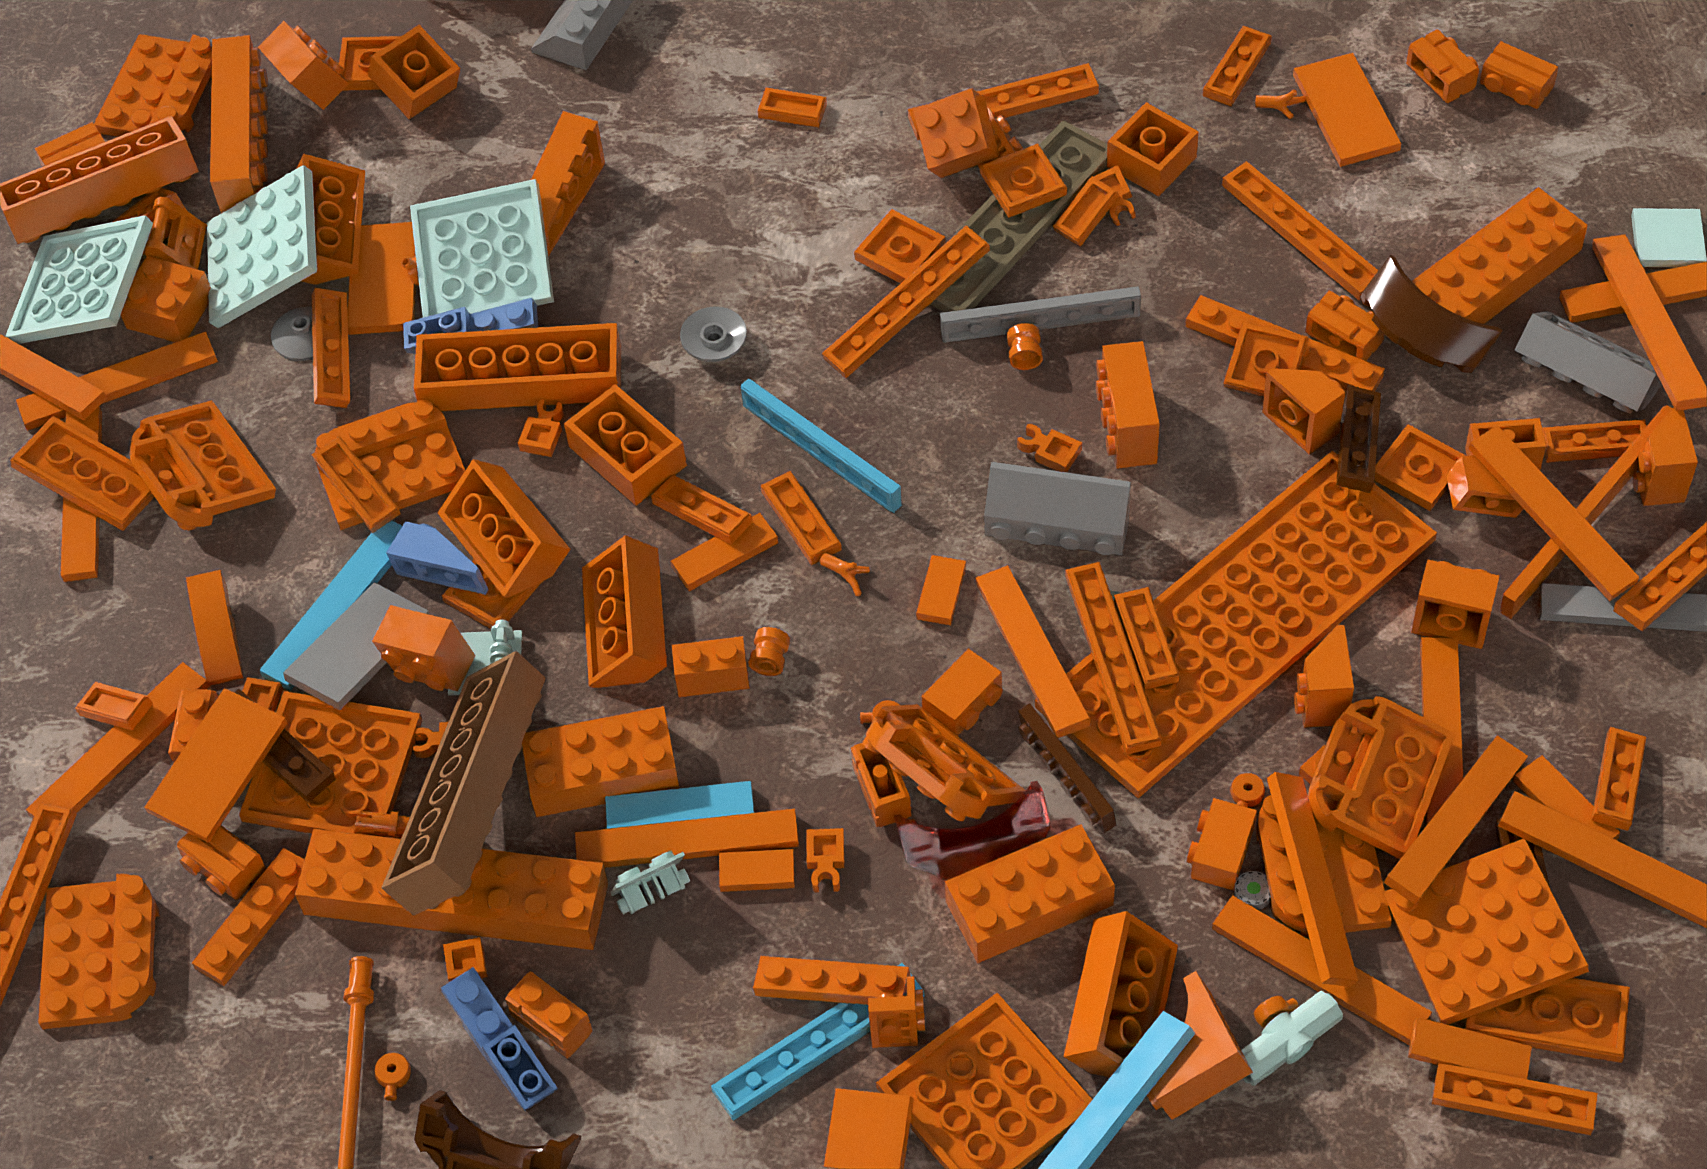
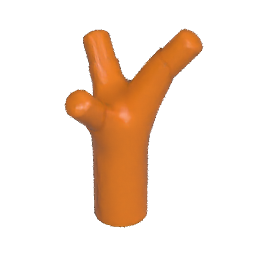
(1279, 102)
(845, 569)

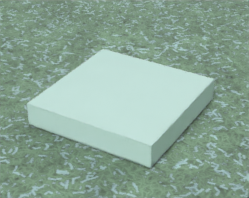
(1668, 237)

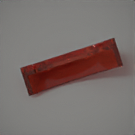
(960, 850)

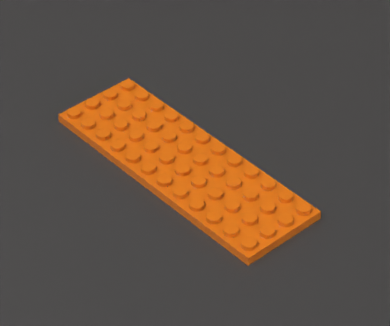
(1255, 613)

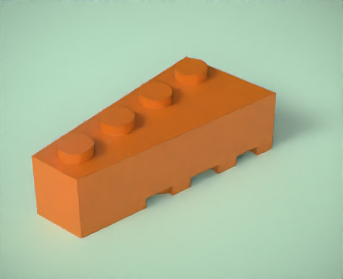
(567, 171)

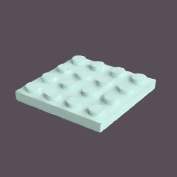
(261, 246)
(482, 249)
(79, 280)

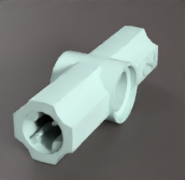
(1290, 1036)

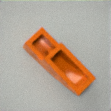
(214, 627)

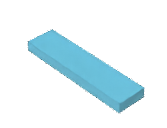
(679, 804)

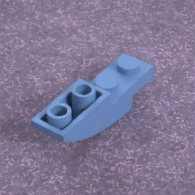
(509, 316)
(498, 1039)

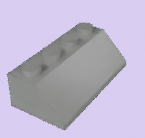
(579, 30)
(1590, 360)
(1057, 508)

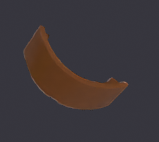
(1422, 324)
(460, 1144)

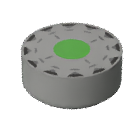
(1253, 889)

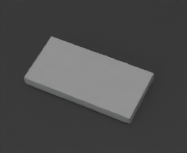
(344, 654)

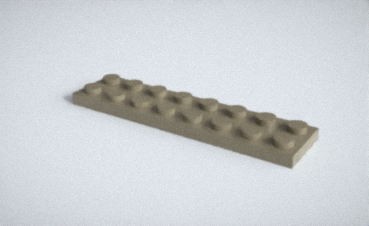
(1075, 159)

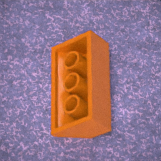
(338, 217)
(502, 529)
(624, 615)
(1119, 991)

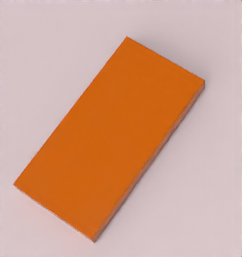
(1346, 109)
(381, 291)
(84, 472)
(216, 765)
(1564, 1018)

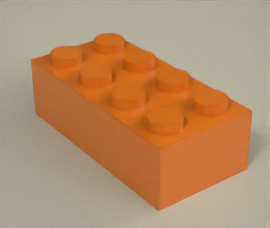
(598, 758)
(1029, 893)

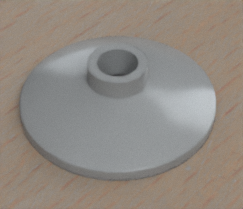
(713, 324)
(293, 334)

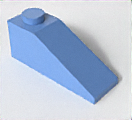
(428, 556)

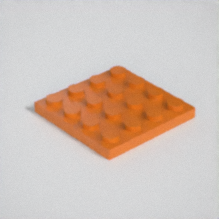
(359, 743)
(1487, 933)
(987, 1092)

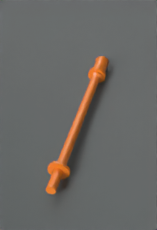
(358, 997)

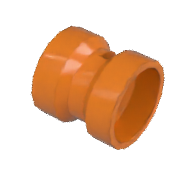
(1024, 346)
(768, 655)

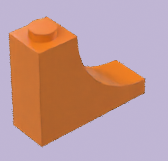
(1207, 1062)

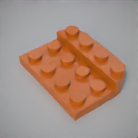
(157, 82)
(405, 453)
(197, 465)
(939, 762)
(1379, 773)
(1351, 868)
(97, 952)

